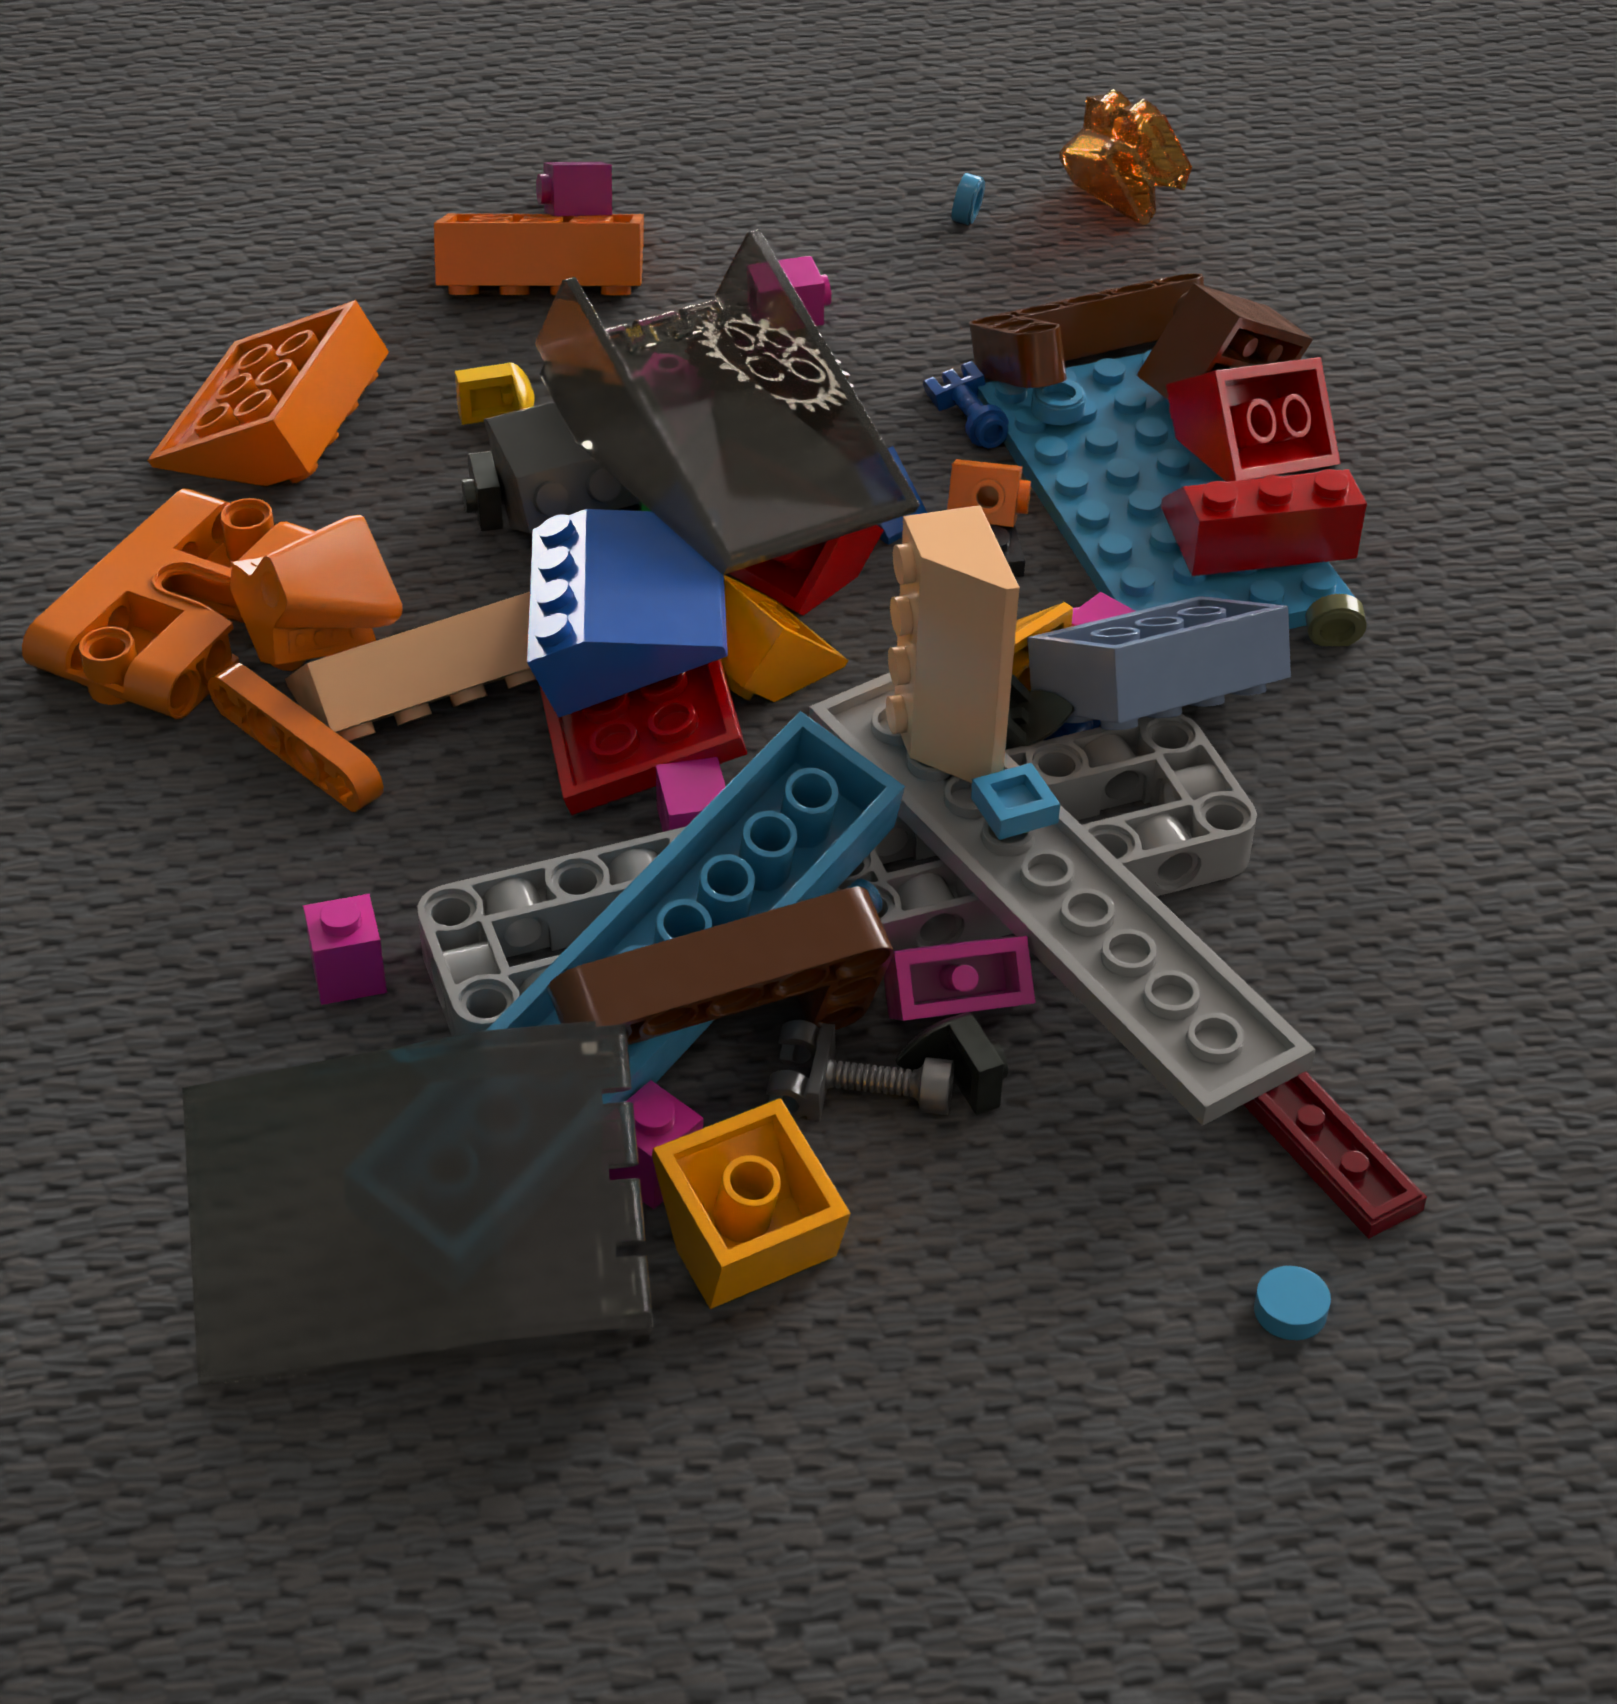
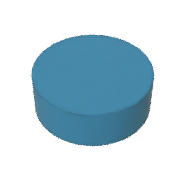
(968, 199)
(1059, 403)
(1292, 1302)

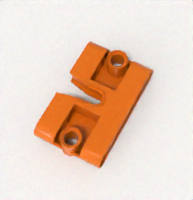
(157, 606)

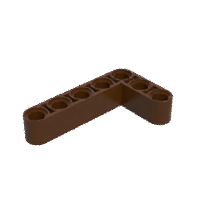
(1034, 342)
(819, 949)

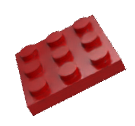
(619, 742)

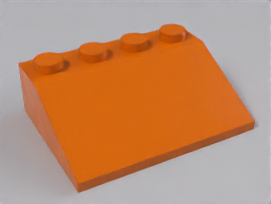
(538, 251)
(276, 400)

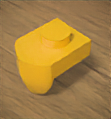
(491, 391)

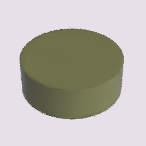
(1336, 620)

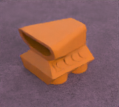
(316, 595)

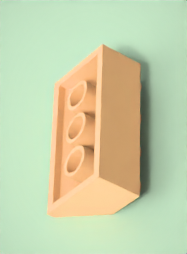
(952, 642)
(417, 668)

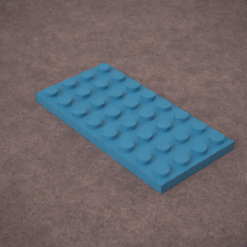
(1107, 489)

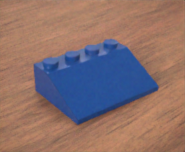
(618, 606)

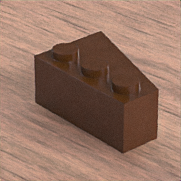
(1219, 333)

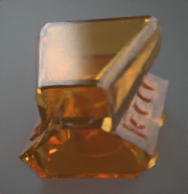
(1125, 155)

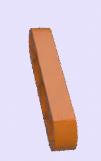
(296, 736)

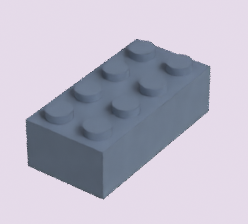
(1162, 659)

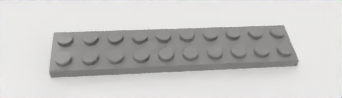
(1091, 928)

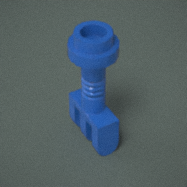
(985, 423)

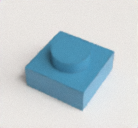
(1015, 801)

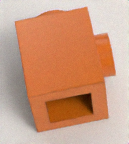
(993, 487)

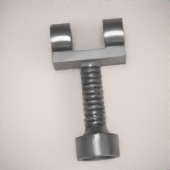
(815, 1047)

